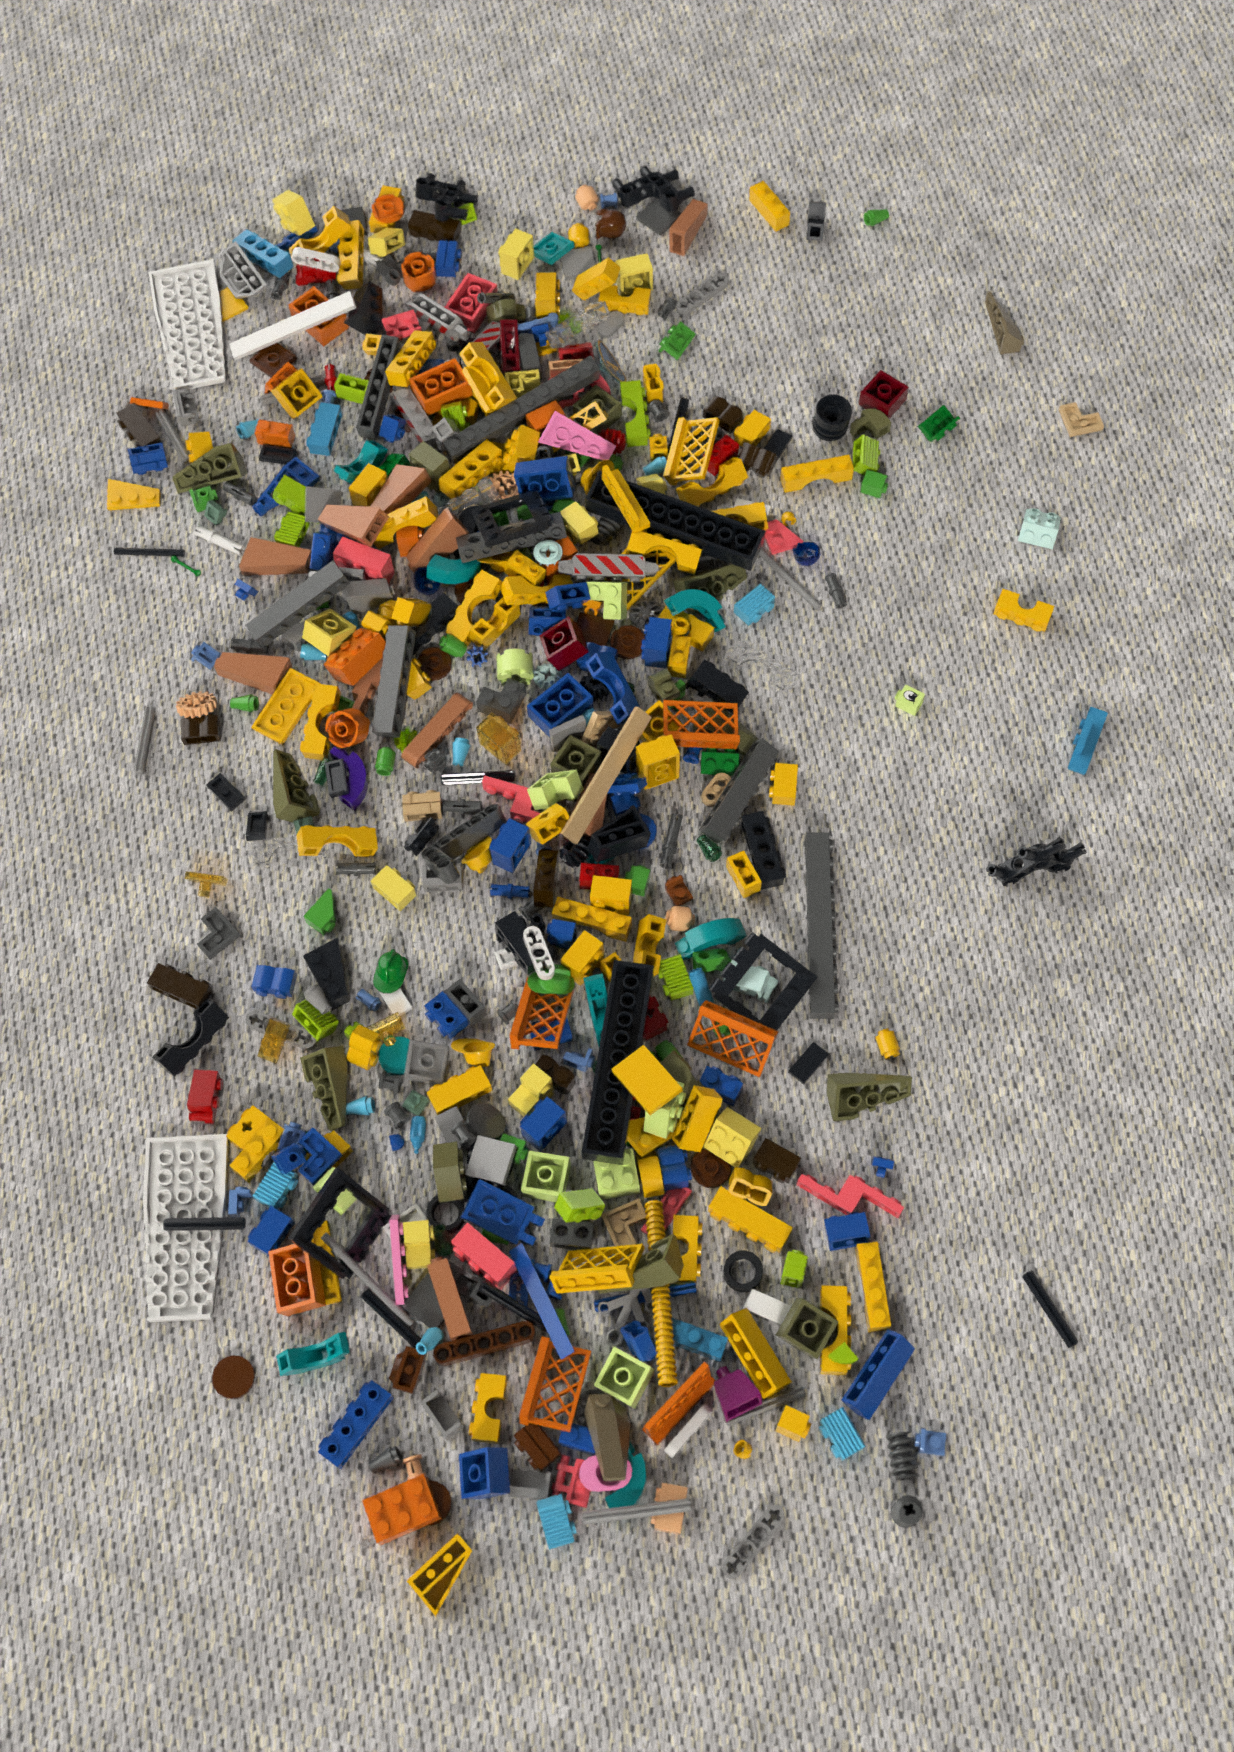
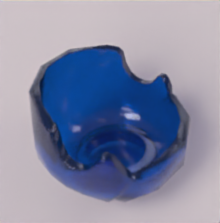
(811, 549)
(420, 579)

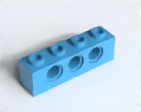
(264, 253)

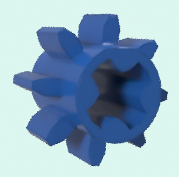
(479, 660)

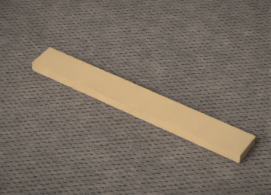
(605, 775)

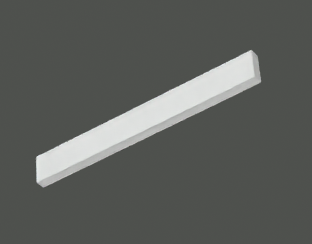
(293, 325)

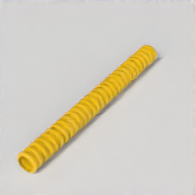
(661, 1303)

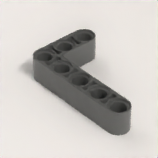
(441, 854)

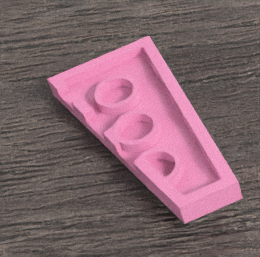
(570, 436)
(398, 1251)

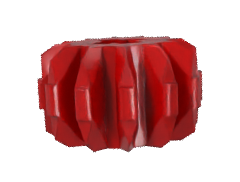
(614, 437)

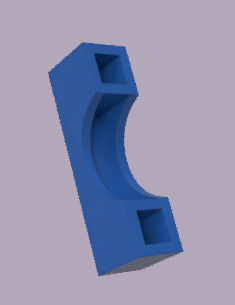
(605, 669)

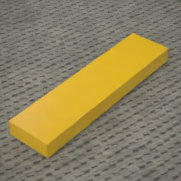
(329, 1279)

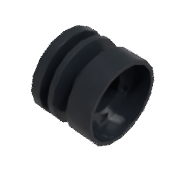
(832, 417)

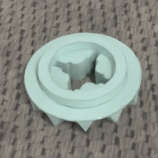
(541, 549)
(539, 677)

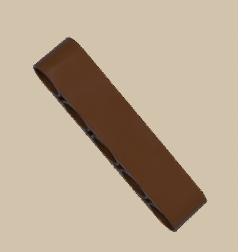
(474, 1340)

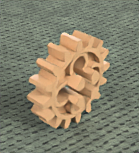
(507, 480)
(196, 704)

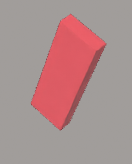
(672, 1203)

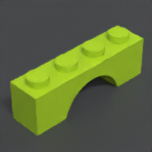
(636, 429)

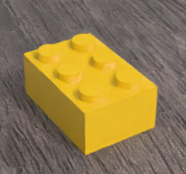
(658, 761)

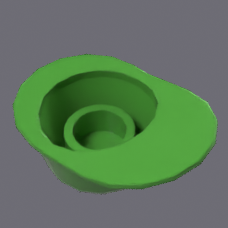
(559, 984)

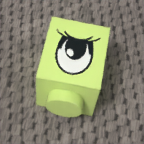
(909, 700)

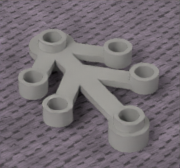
(630, 1303)

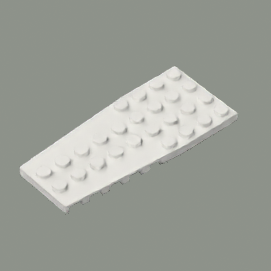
(190, 323)
(183, 1181)

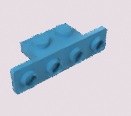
(1087, 740)

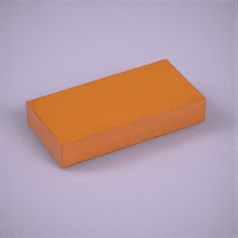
(149, 403)

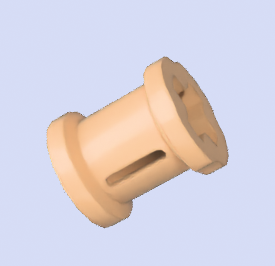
(413, 1466)

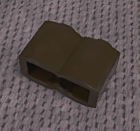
(728, 414)
(757, 459)
(200, 730)
(562, 1077)

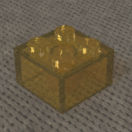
(499, 738)

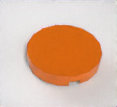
(388, 208)

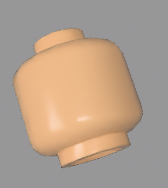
(586, 197)
(680, 918)

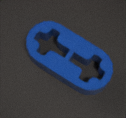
(513, 1289)

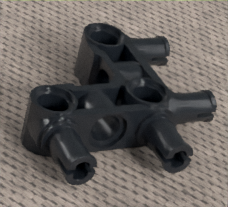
(653, 185)
(448, 198)
(1036, 857)

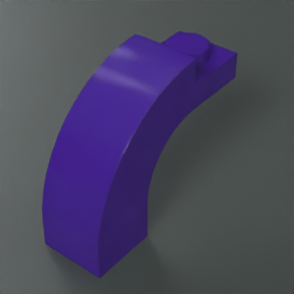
(357, 780)

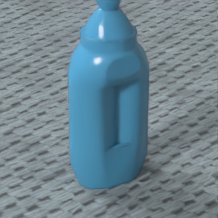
(417, 1132)

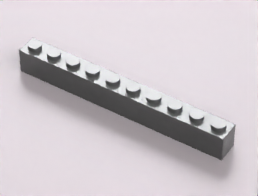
(514, 413)
(819, 925)

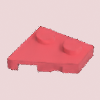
(780, 537)

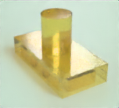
(205, 882)
(388, 1027)
(273, 1040)

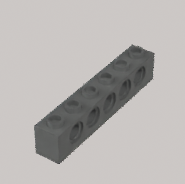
(473, 547)

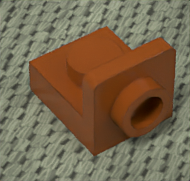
(677, 890)

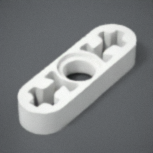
(300, 256)
(537, 961)
(691, 1427)

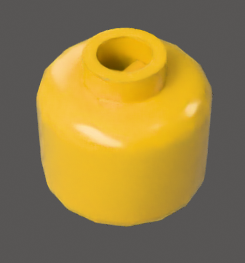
(579, 235)

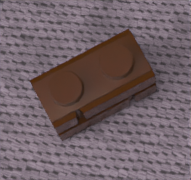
(537, 1446)

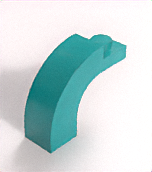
(371, 453)
(452, 571)
(700, 601)
(712, 933)
(597, 1002)
(313, 1357)
(632, 1492)

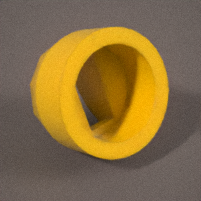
(789, 516)
(747, 1449)

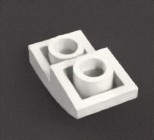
(766, 1306)

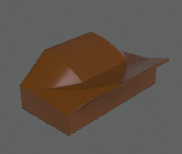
(407, 1370)

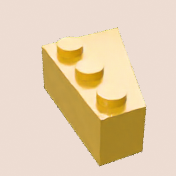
(547, 294)
(439, 1572)

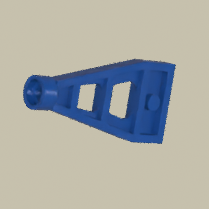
(295, 469)

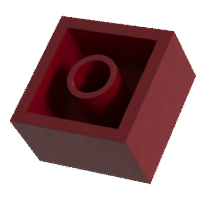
(884, 394)
(563, 643)

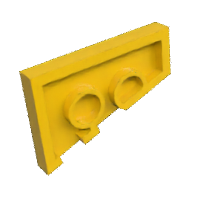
(130, 496)
(643, 1141)

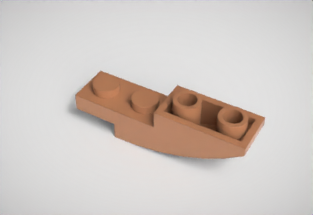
(365, 688)

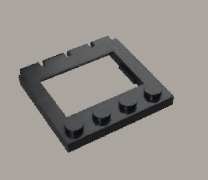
(488, 527)
(784, 1002)
(315, 1216)

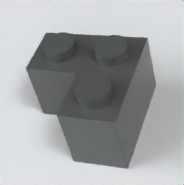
(504, 703)

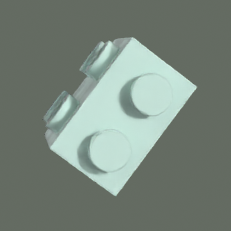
(1039, 528)

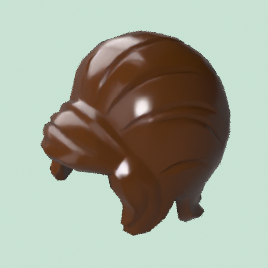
(611, 224)

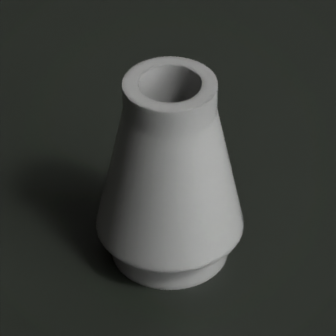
(316, 997)

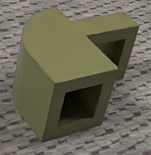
(506, 310)
(873, 421)
(663, 686)

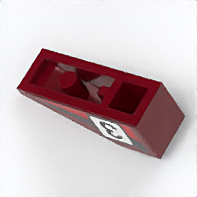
(508, 347)

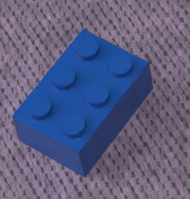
(548, 476)
(559, 704)

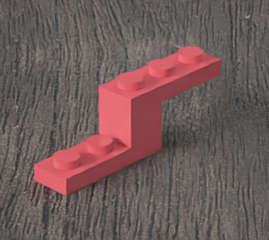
(522, 807)
(850, 1195)

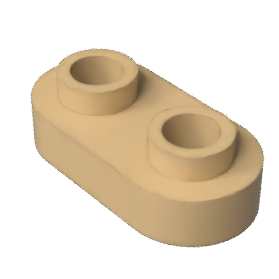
(714, 789)

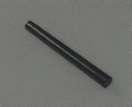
(149, 552)

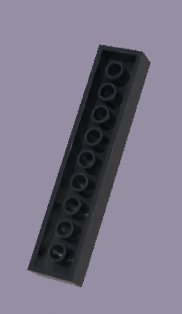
(679, 520)
(621, 1036)

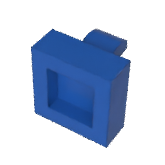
(539, 334)
(244, 590)
(882, 1164)

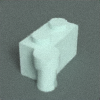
(756, 981)

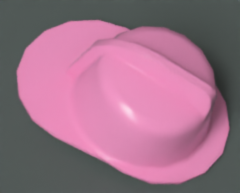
(592, 1478)

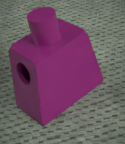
(735, 1393)

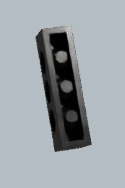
(758, 822)

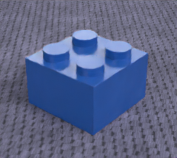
(656, 642)
(510, 845)
(543, 1123)
(484, 1473)

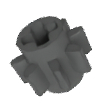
(435, 761)

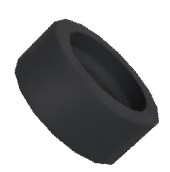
(432, 1221)
(739, 1255)

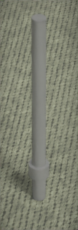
(789, 579)
(338, 1250)

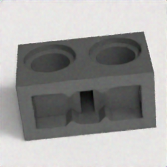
(571, 1240)

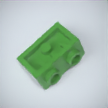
(677, 341)

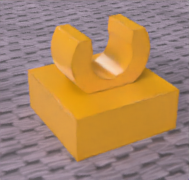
(595, 605)

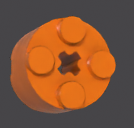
(418, 272)
(347, 727)

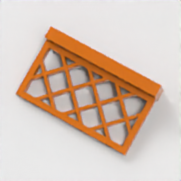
(697, 739)
(524, 1016)
(741, 1025)
(535, 1386)
(679, 1404)

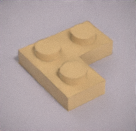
(1078, 424)
(597, 724)
(619, 1219)

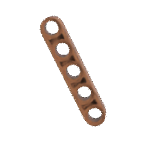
(436, 729)

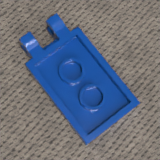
(501, 1214)

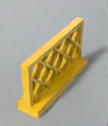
(679, 450)
(652, 580)
(599, 1277)

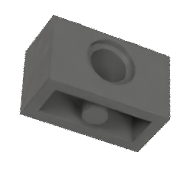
(466, 1002)

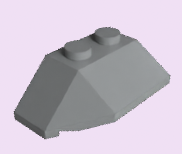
(240, 273)

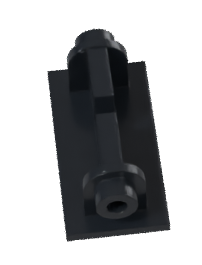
(425, 831)

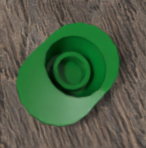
(390, 972)

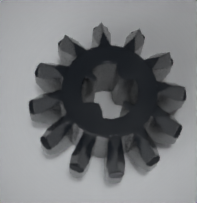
(596, 691)
(574, 854)

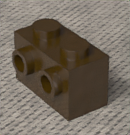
(776, 1161)

